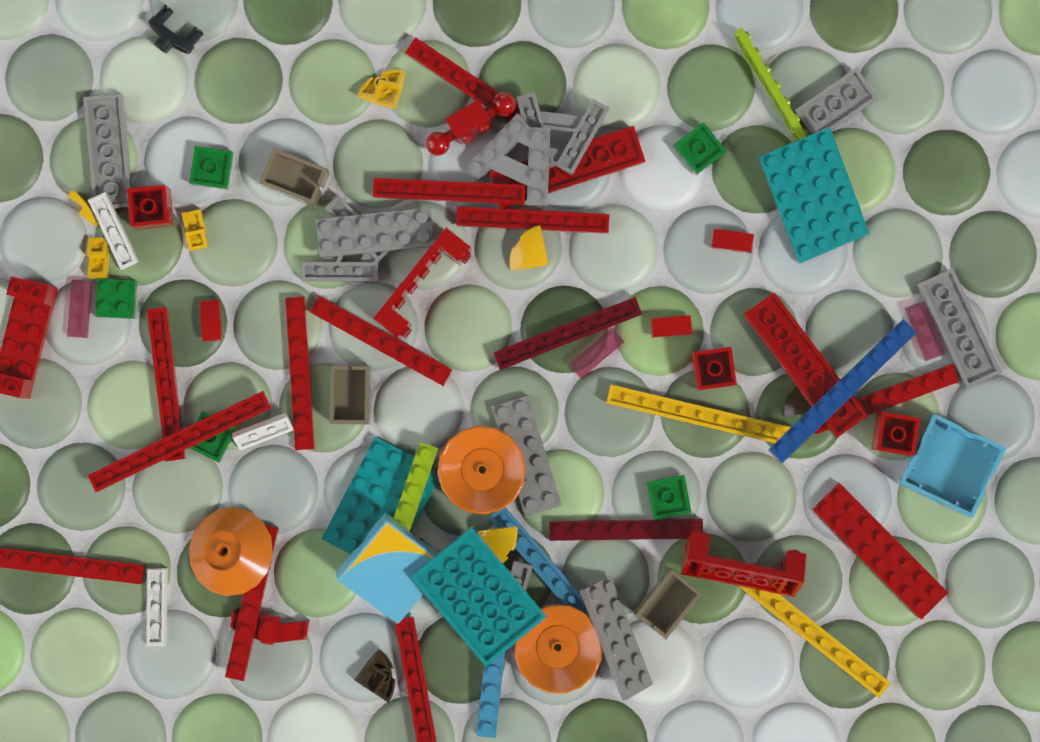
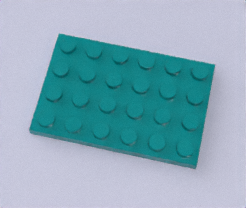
(813, 195)
(373, 493)
(478, 596)

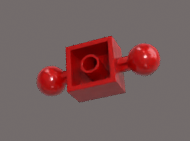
(470, 123)

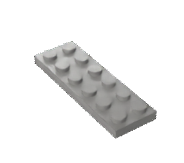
(108, 147)
(375, 232)
(959, 328)
(539, 487)
(616, 638)

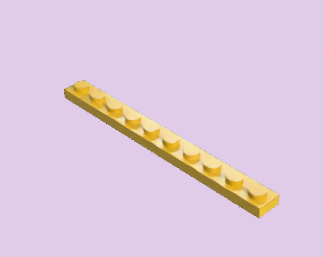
(695, 414)
(821, 640)

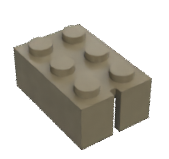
(294, 177)
(350, 395)
(667, 603)

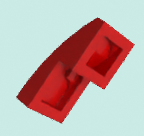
(732, 241)
(211, 320)
(671, 326)

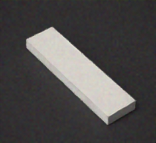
(113, 230)
(156, 607)

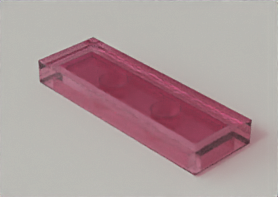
(79, 308)
(926, 333)
(596, 353)

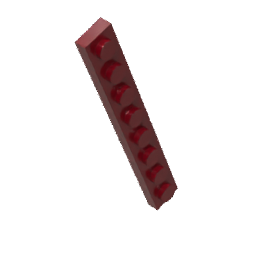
(567, 333)
(623, 529)

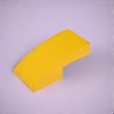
(86, 211)
(195, 229)
(98, 258)

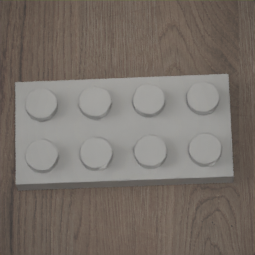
(836, 103)

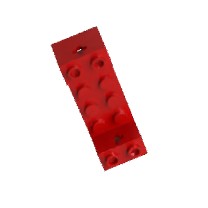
(447, 243)
(24, 335)
(783, 580)

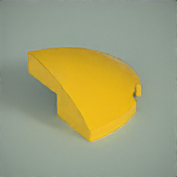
(384, 89)
(529, 250)
(500, 540)

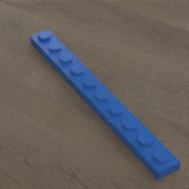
(842, 391)

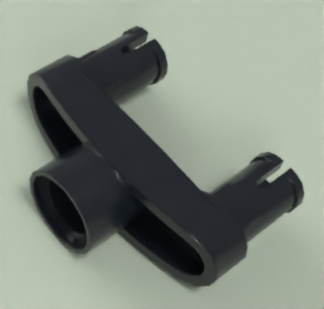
(168, 39)

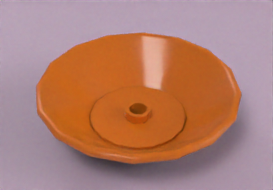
(461, 476)
(247, 554)
(564, 668)

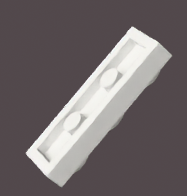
(262, 431)

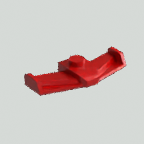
(271, 631)

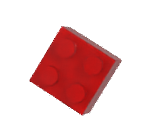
(150, 207)
(713, 368)
(895, 434)

